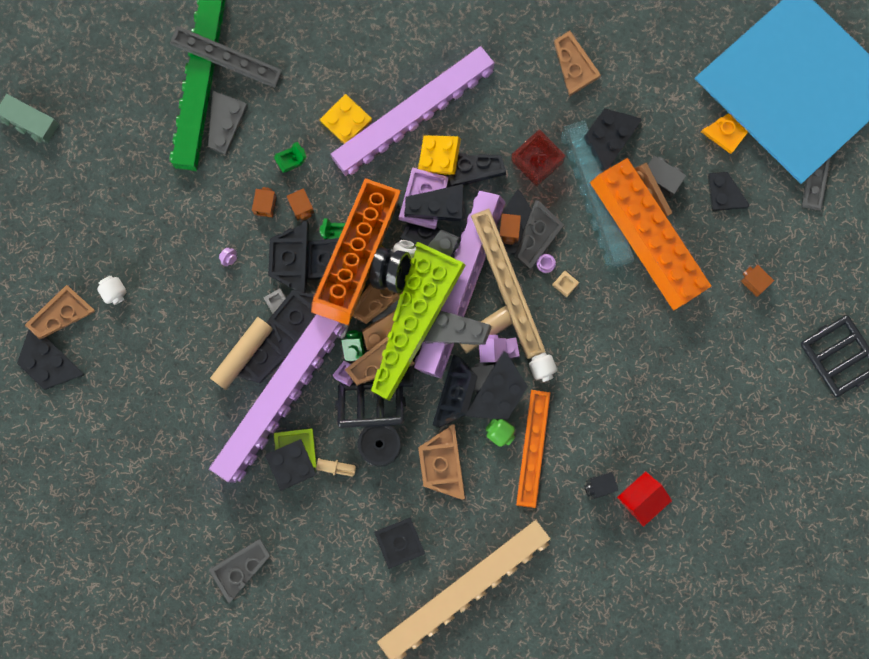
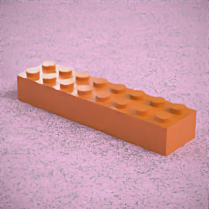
(650, 234)
(355, 251)

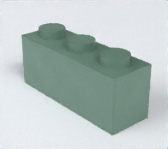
(27, 119)

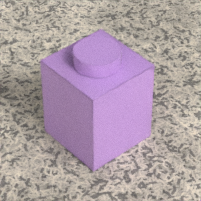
(492, 349)

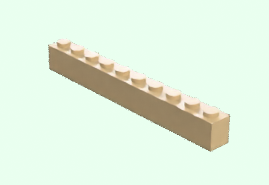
(463, 590)

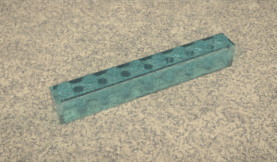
(586, 169)

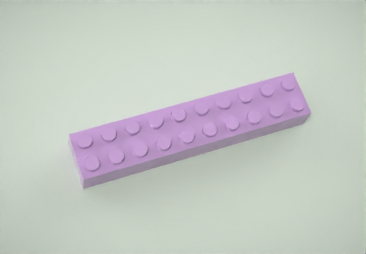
(276, 398)

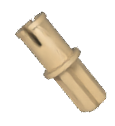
(335, 467)

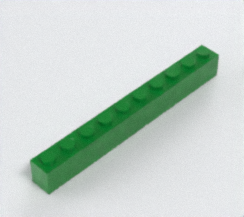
(196, 89)

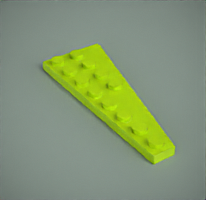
(424, 294)

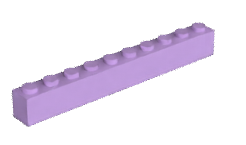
(413, 111)
(435, 355)

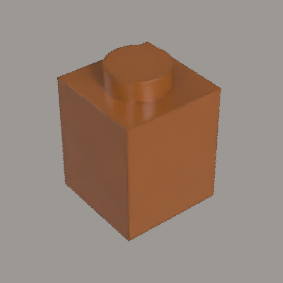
(264, 202)
(300, 204)
(510, 228)
(756, 280)

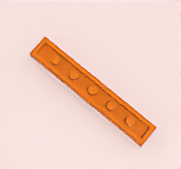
(533, 449)

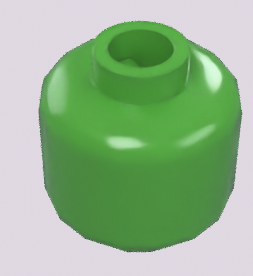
(500, 432)

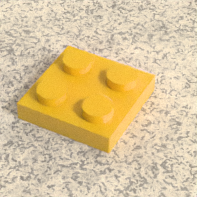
(345, 119)
(439, 154)

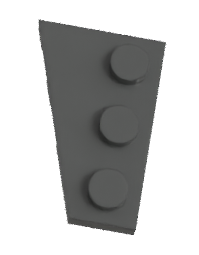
(224, 121)

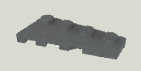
(457, 329)

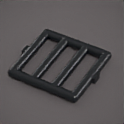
(816, 359)
(361, 421)

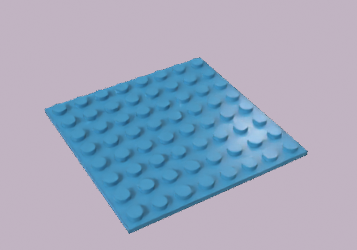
(794, 85)

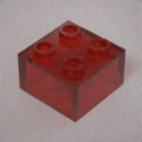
(538, 157)

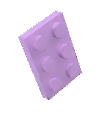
(420, 182)

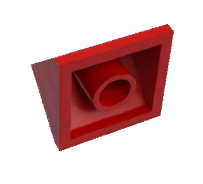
(645, 498)

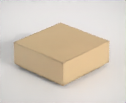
(565, 283)

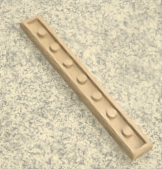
(508, 283)

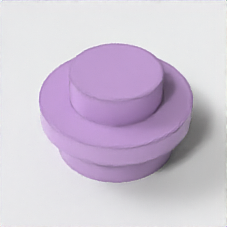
(228, 256)
(546, 263)

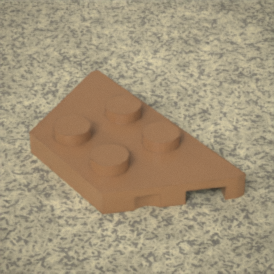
(441, 464)

